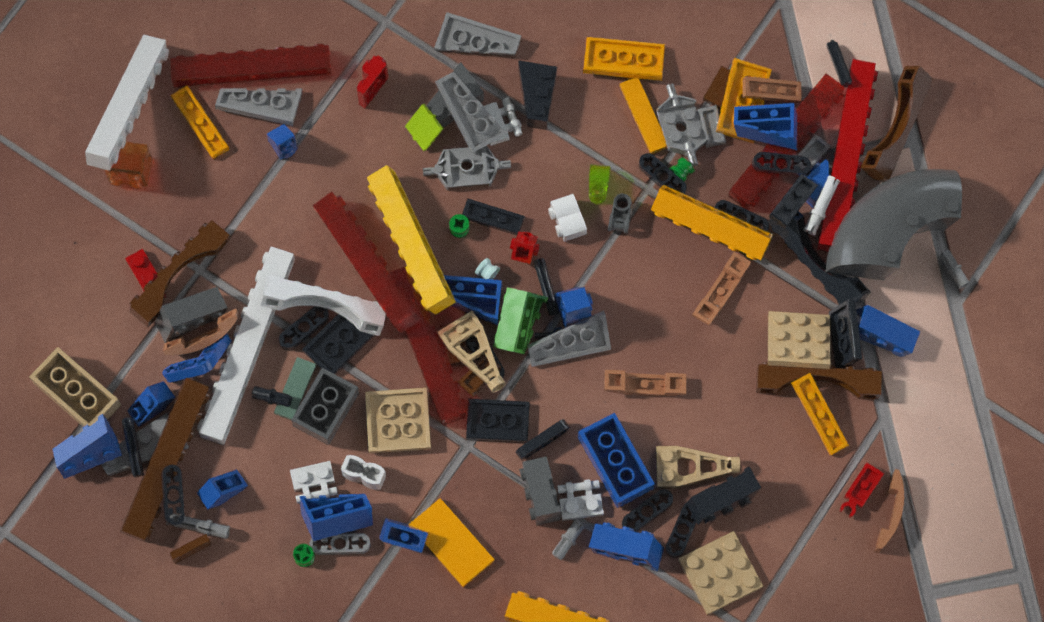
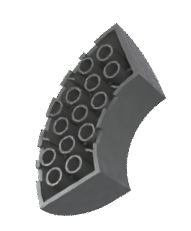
(886, 217)

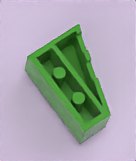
(517, 319)

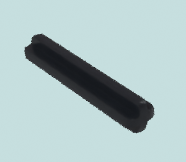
(839, 63)
(546, 286)
(132, 447)

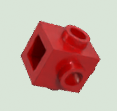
(524, 247)

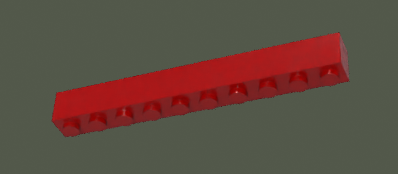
(849, 147)

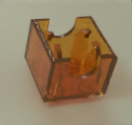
(132, 166)

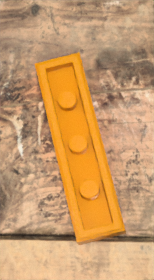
(643, 115)
(200, 122)
(820, 414)

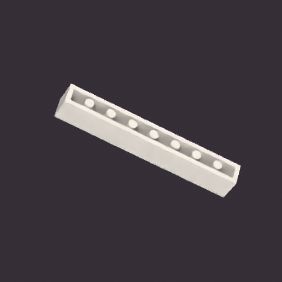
(126, 103)

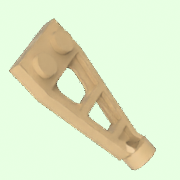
(462, 330)
(668, 469)

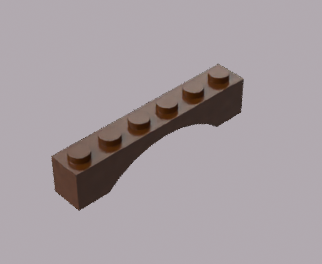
(912, 90)
(206, 243)
(861, 383)

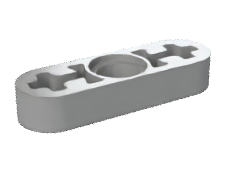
(355, 539)

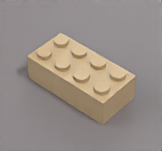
(74, 389)

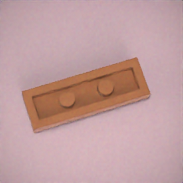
(772, 89)

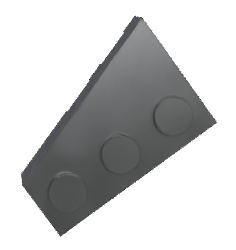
(438, 105)
(190, 313)
(540, 491)

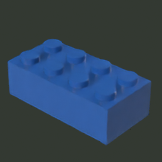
(616, 460)

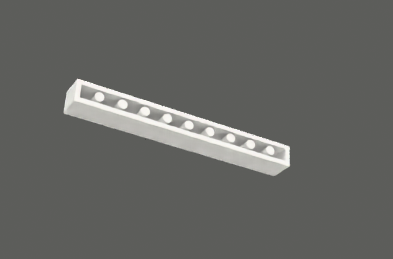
(243, 352)

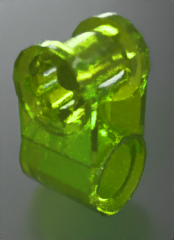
(598, 181)

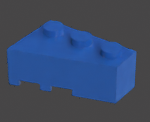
(768, 124)
(476, 295)
(574, 305)
(886, 331)
(87, 449)
(335, 516)
(626, 545)

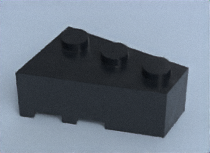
(537, 91)
(724, 497)

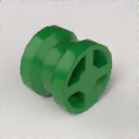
(683, 169)
(460, 230)
(302, 551)

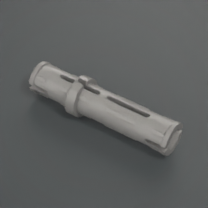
(206, 527)

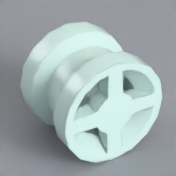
(487, 269)

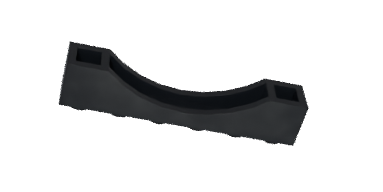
(840, 286)

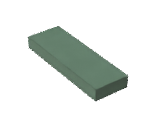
(296, 387)

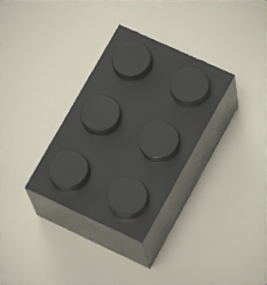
(325, 406)

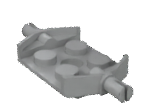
(681, 110)
(453, 175)

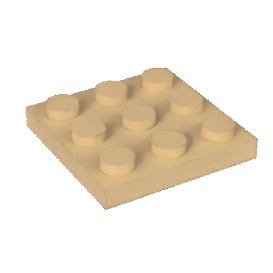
(799, 340)
(397, 420)
(720, 573)

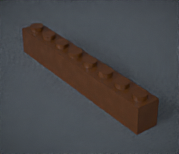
(167, 452)

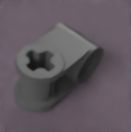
(620, 217)

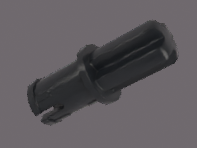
(271, 396)

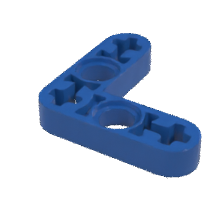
(198, 365)

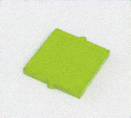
(424, 127)

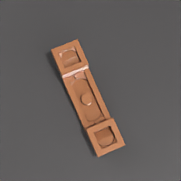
(722, 289)
(179, 346)
(644, 384)
(896, 488)

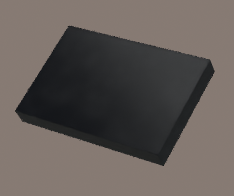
(845, 334)
(336, 344)
(497, 420)

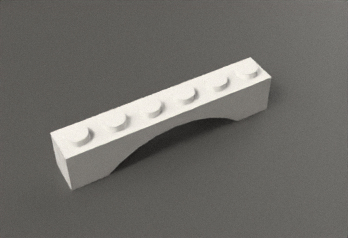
(283, 293)

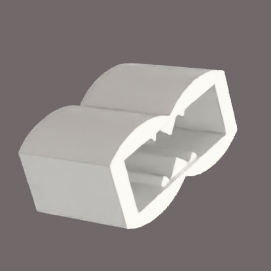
(568, 218)
(368, 473)

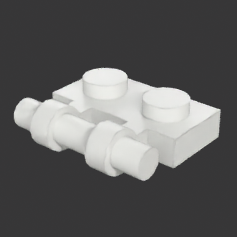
(509, 110)
(313, 476)
(580, 506)

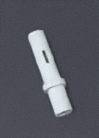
(818, 213)

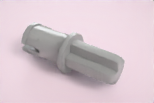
(954, 269)
(568, 540)

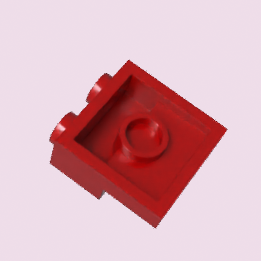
(374, 77)

